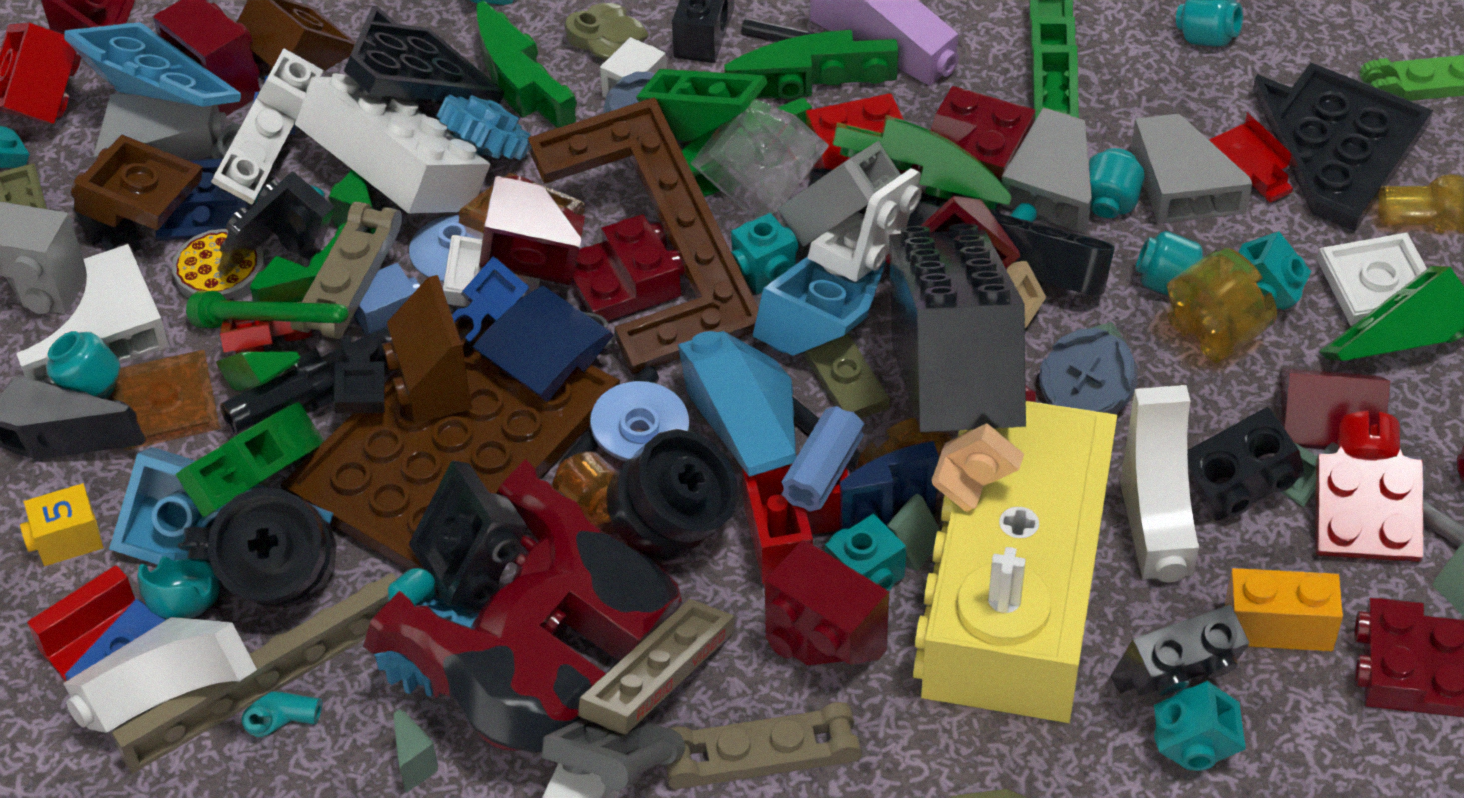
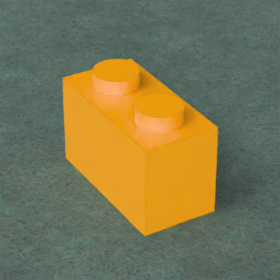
(1287, 608)

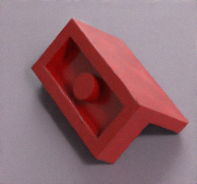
(81, 618)

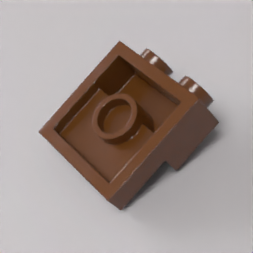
(134, 184)

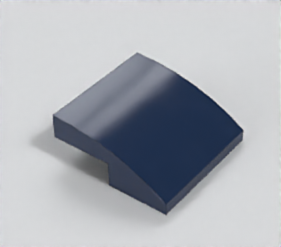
(204, 208)
(542, 341)
(888, 484)

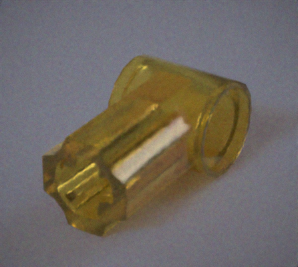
(1435, 204)

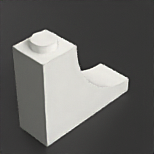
(112, 307)
(1158, 484)
(156, 668)

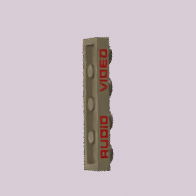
(656, 666)

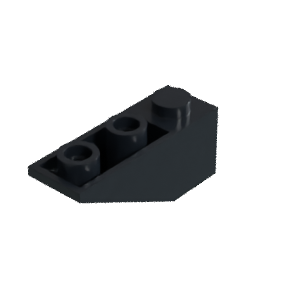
(57, 421)

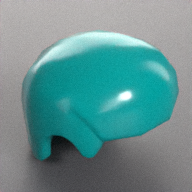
(178, 588)

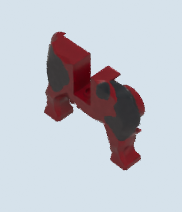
(509, 665)

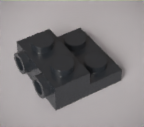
(467, 538)
(1181, 651)

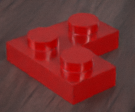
(253, 335)

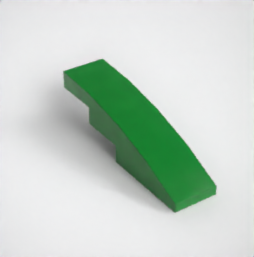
(1053, 56)

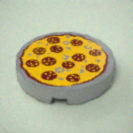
(198, 262)

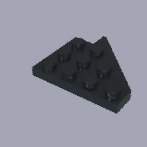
(413, 64)
(1340, 138)

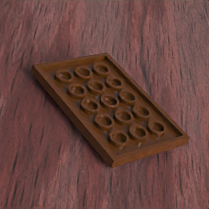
(385, 468)

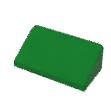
(255, 368)

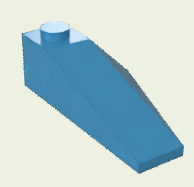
(148, 65)
(812, 307)
(742, 399)
(160, 509)

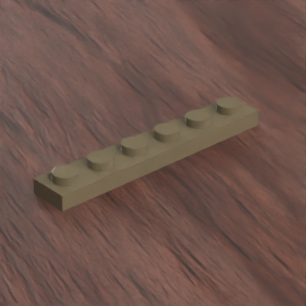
(277, 664)

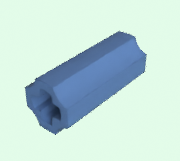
(823, 458)

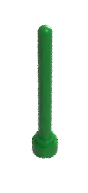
(211, 308)

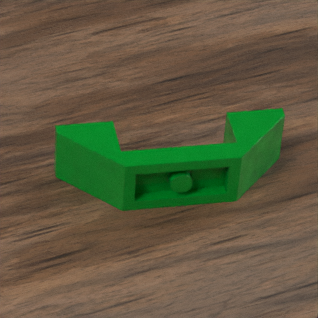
(290, 281)

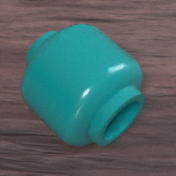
(1210, 21)
(1115, 182)
(1164, 259)
(83, 364)

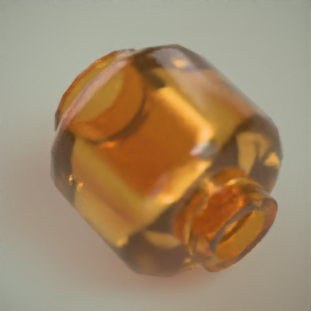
(586, 481)

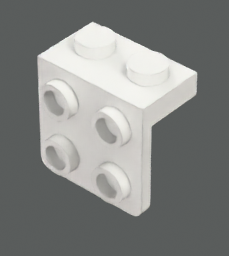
(863, 240)

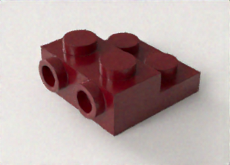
(627, 269)
(1410, 658)

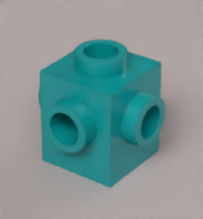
(763, 251)
(1280, 266)
(870, 551)
(1199, 727)

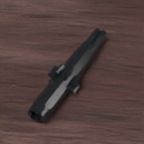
(309, 381)

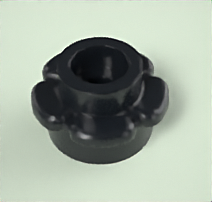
(196, 543)

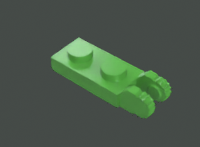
(1417, 78)

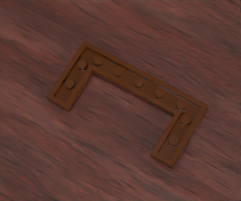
(646, 138)

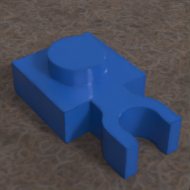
(490, 295)

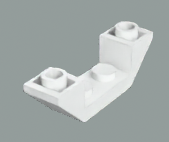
(265, 127)

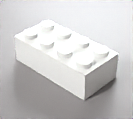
(392, 146)

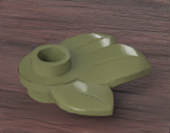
(603, 29)

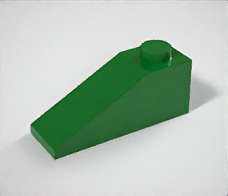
(699, 99)
(1417, 315)

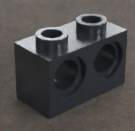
(1236, 456)

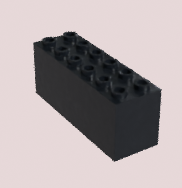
(957, 329)

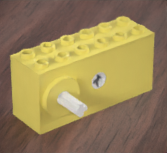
(1019, 572)

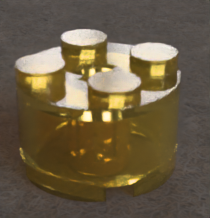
(1220, 303)

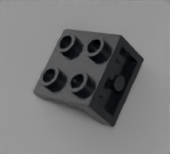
(284, 208)

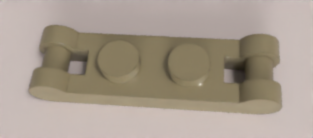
(352, 264)
(765, 747)

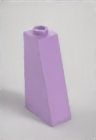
(923, 40)

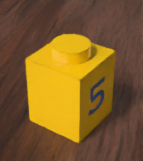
(61, 525)

